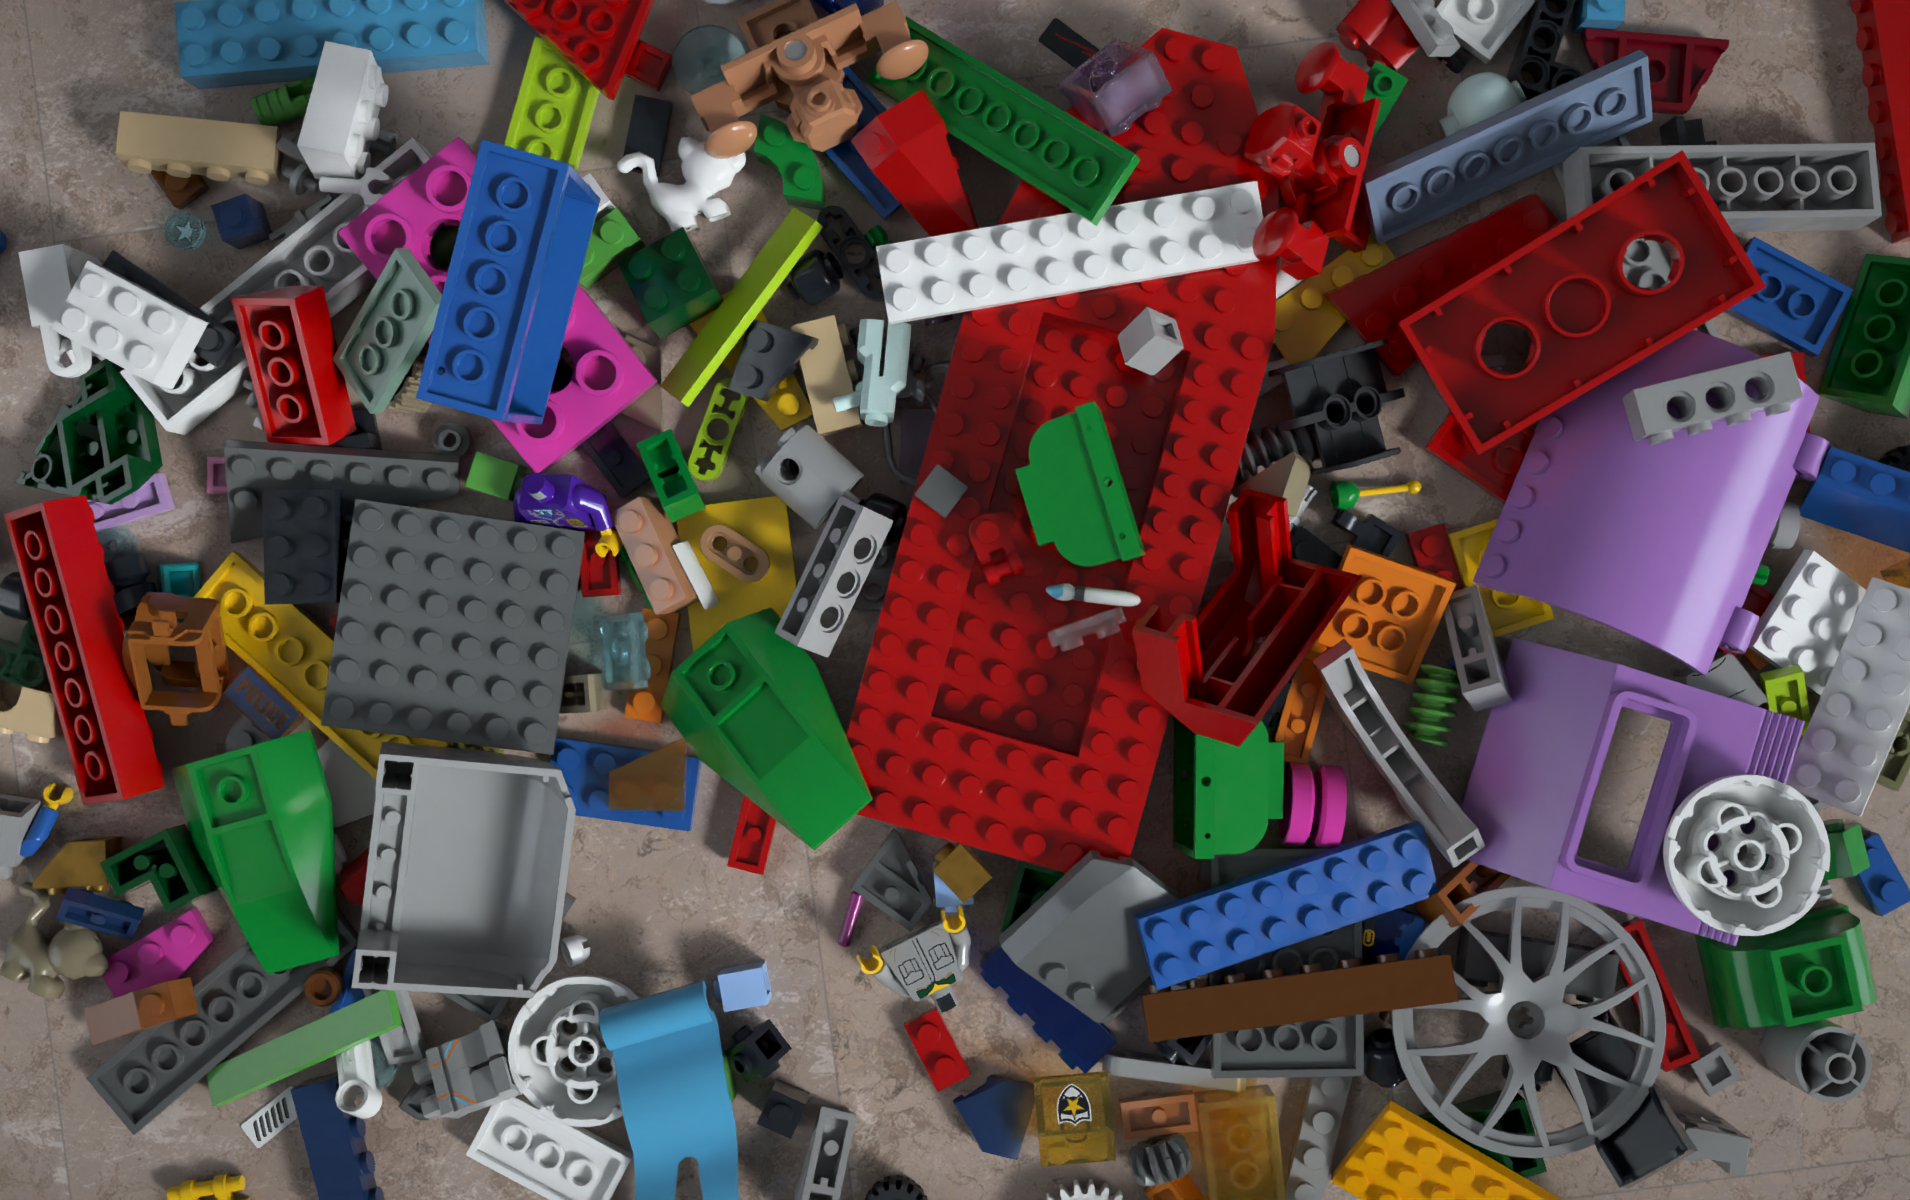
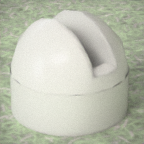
(573, 949)

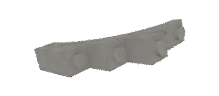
(1394, 756)

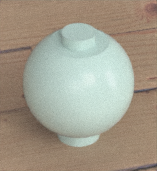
(1480, 99)

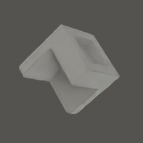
(1150, 341)

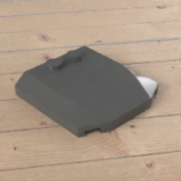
(1085, 934)

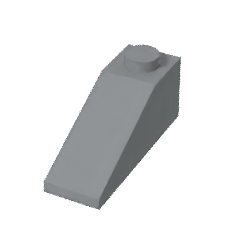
(1475, 650)
(826, 1156)

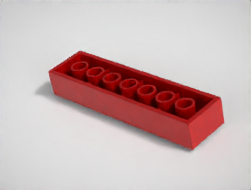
(83, 649)

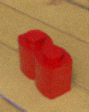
(1378, 33)

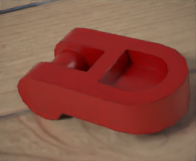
(987, 535)

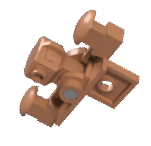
(804, 73)

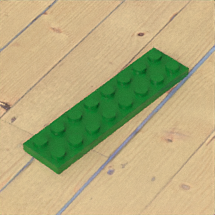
(1016, 127)

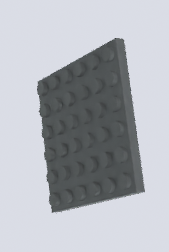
(453, 627)

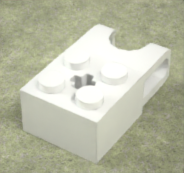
(48, 280)

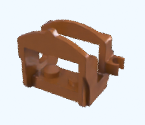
(149, 638)

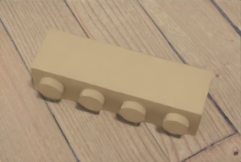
(199, 147)

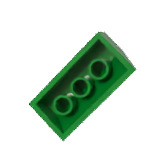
(1873, 343)

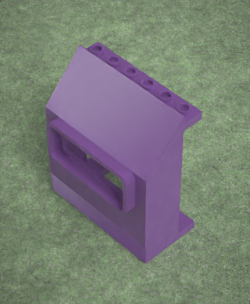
(1546, 759)

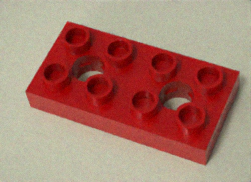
(1580, 305)

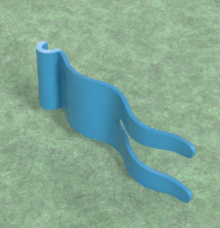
(673, 1091)

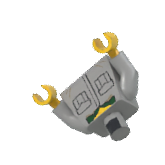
(924, 961)

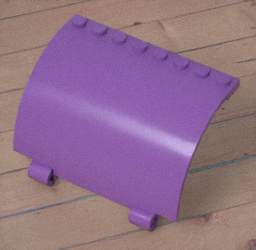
(1658, 531)

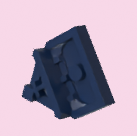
(998, 1115)

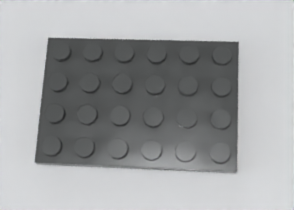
(1297, 1049)

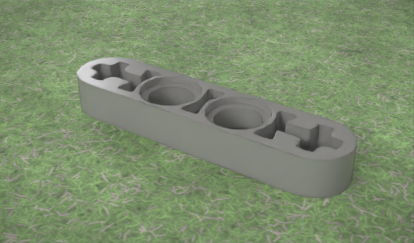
(1156, 1068)

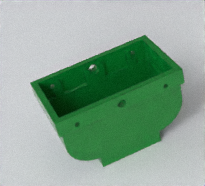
(1071, 494)
(1226, 791)
(1790, 975)

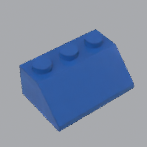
(1861, 498)

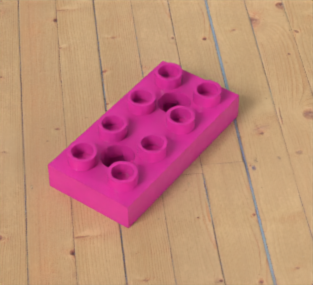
(605, 366)

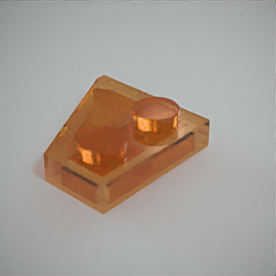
(651, 781)

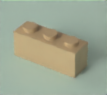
(829, 375)

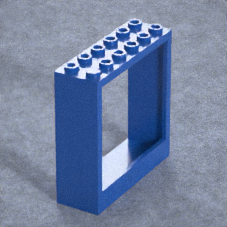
(509, 286)

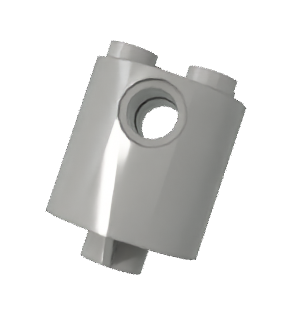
(809, 474)
(1818, 1059)

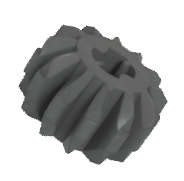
(1160, 1159)

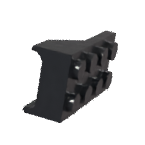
(1651, 1136)

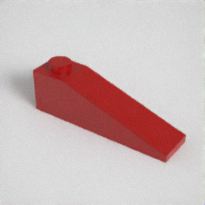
(915, 163)

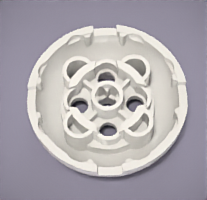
(1784, 828)
(540, 1043)

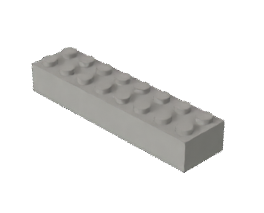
(1750, 183)

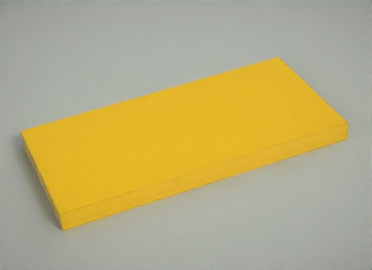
(768, 526)

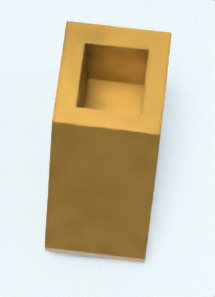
(79, 865)

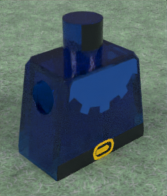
(1391, 933)

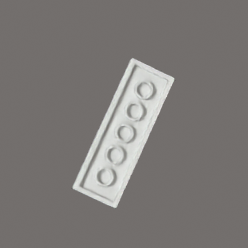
(1859, 704)

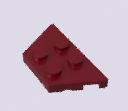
(1676, 62)

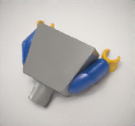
(26, 825)

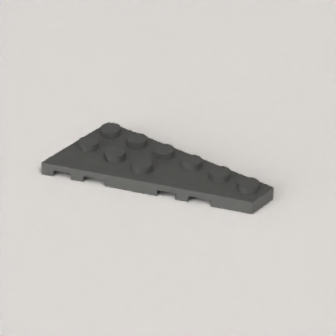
(359, 473)

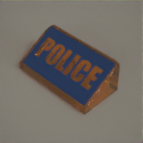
(263, 704)

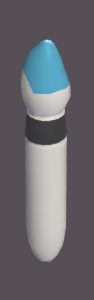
(1093, 595)

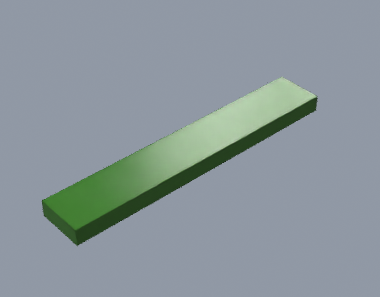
(304, 1047)

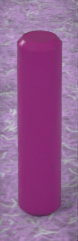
(850, 919)

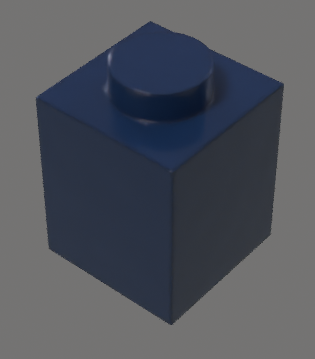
(241, 221)

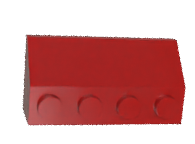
(292, 365)

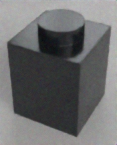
(783, 1108)

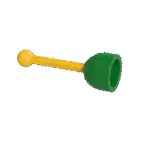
(1346, 494)

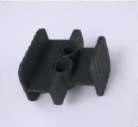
(1334, 386)

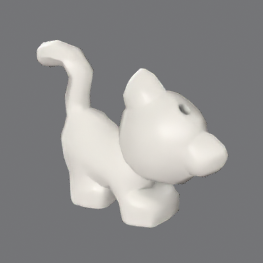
(703, 179)

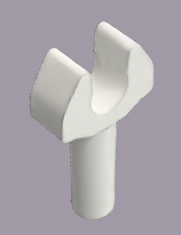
(355, 186)

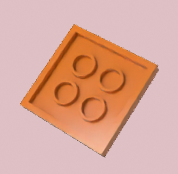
(1388, 613)

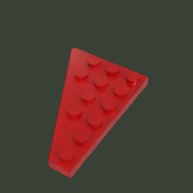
(589, 34)

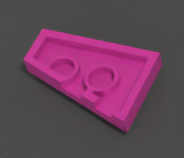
(159, 955)

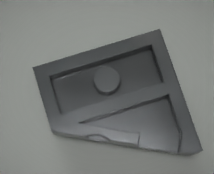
(894, 883)

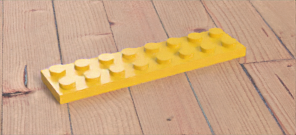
(289, 653)

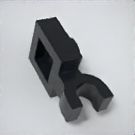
(1369, 534)

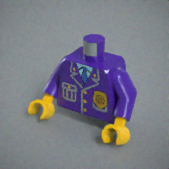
(566, 504)

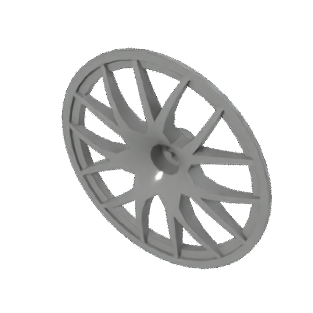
(1545, 1032)

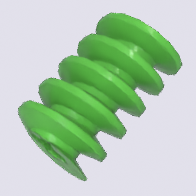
(1433, 705)

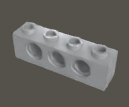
(1771, 376)
(833, 577)

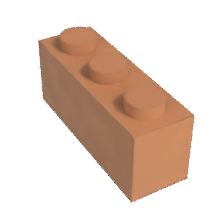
(649, 543)

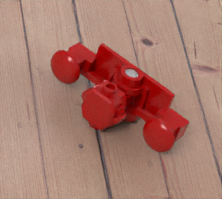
(1315, 164)

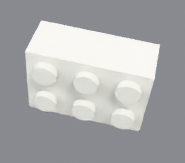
(343, 113)
(129, 325)

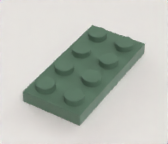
(389, 331)

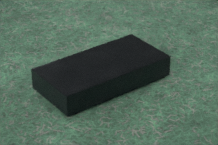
(649, 129)

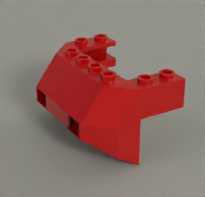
(1252, 635)

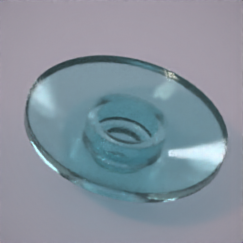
(697, 49)

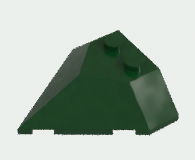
(99, 443)

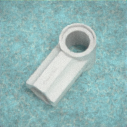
(357, 1075)

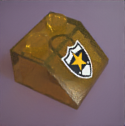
(1074, 1119)

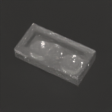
(1102, 623)

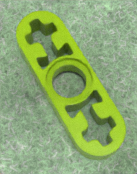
(701, 452)

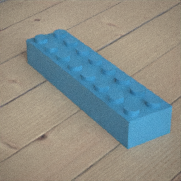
(284, 39)

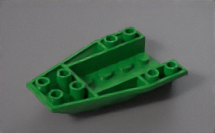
(768, 727)
(269, 845)

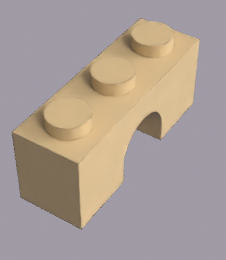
(32, 715)

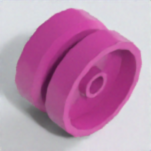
(1313, 805)

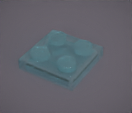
(624, 651)

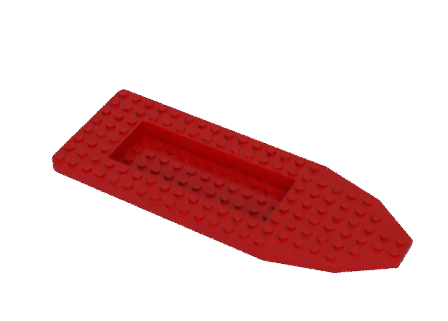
(962, 700)

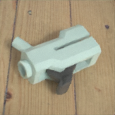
(882, 380)

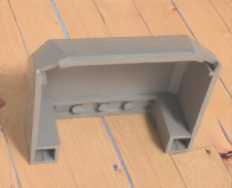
(464, 872)

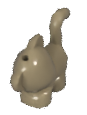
(71, 953)

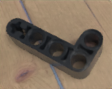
(1541, 61)

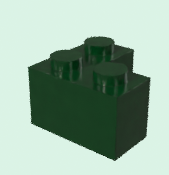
(168, 863)

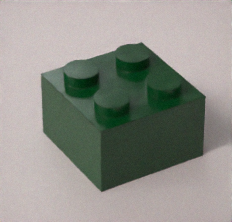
(671, 283)

